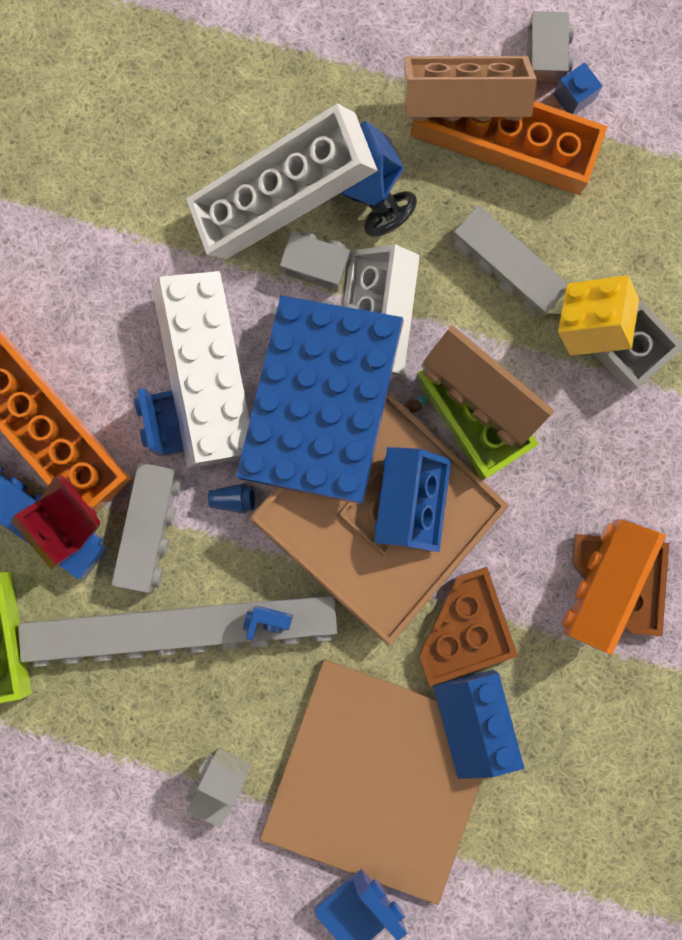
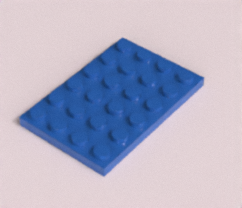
(320, 399)

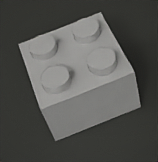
(650, 350)

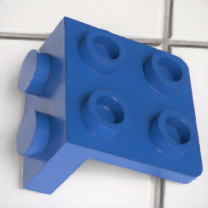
(160, 422)
(360, 910)

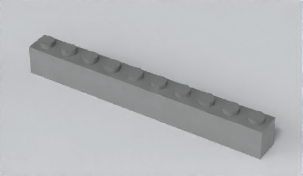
(170, 629)

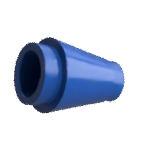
(233, 498)

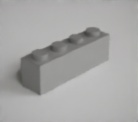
(509, 262)
(146, 528)

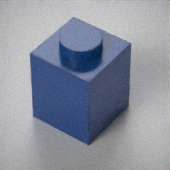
(577, 89)

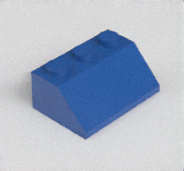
(412, 499)
(478, 726)

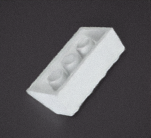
(384, 283)

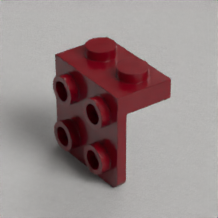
(57, 522)

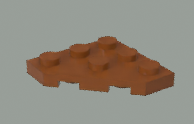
(648, 612)
(467, 631)

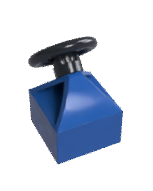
(377, 187)

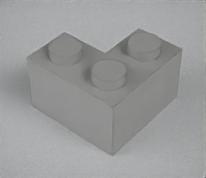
(220, 785)

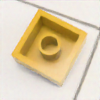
(599, 315)

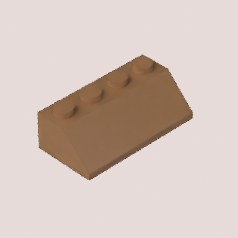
(468, 87)
(485, 388)

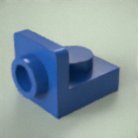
(272, 619)

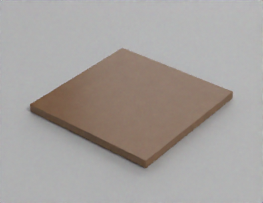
(337, 537)
(373, 785)

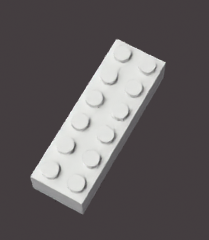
(282, 182)
(202, 367)

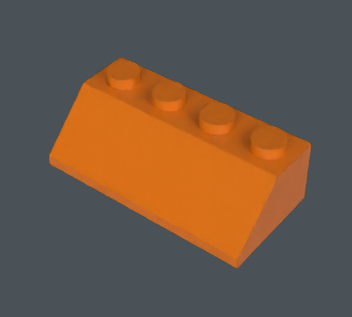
(612, 584)

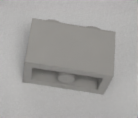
(549, 45)
(315, 260)

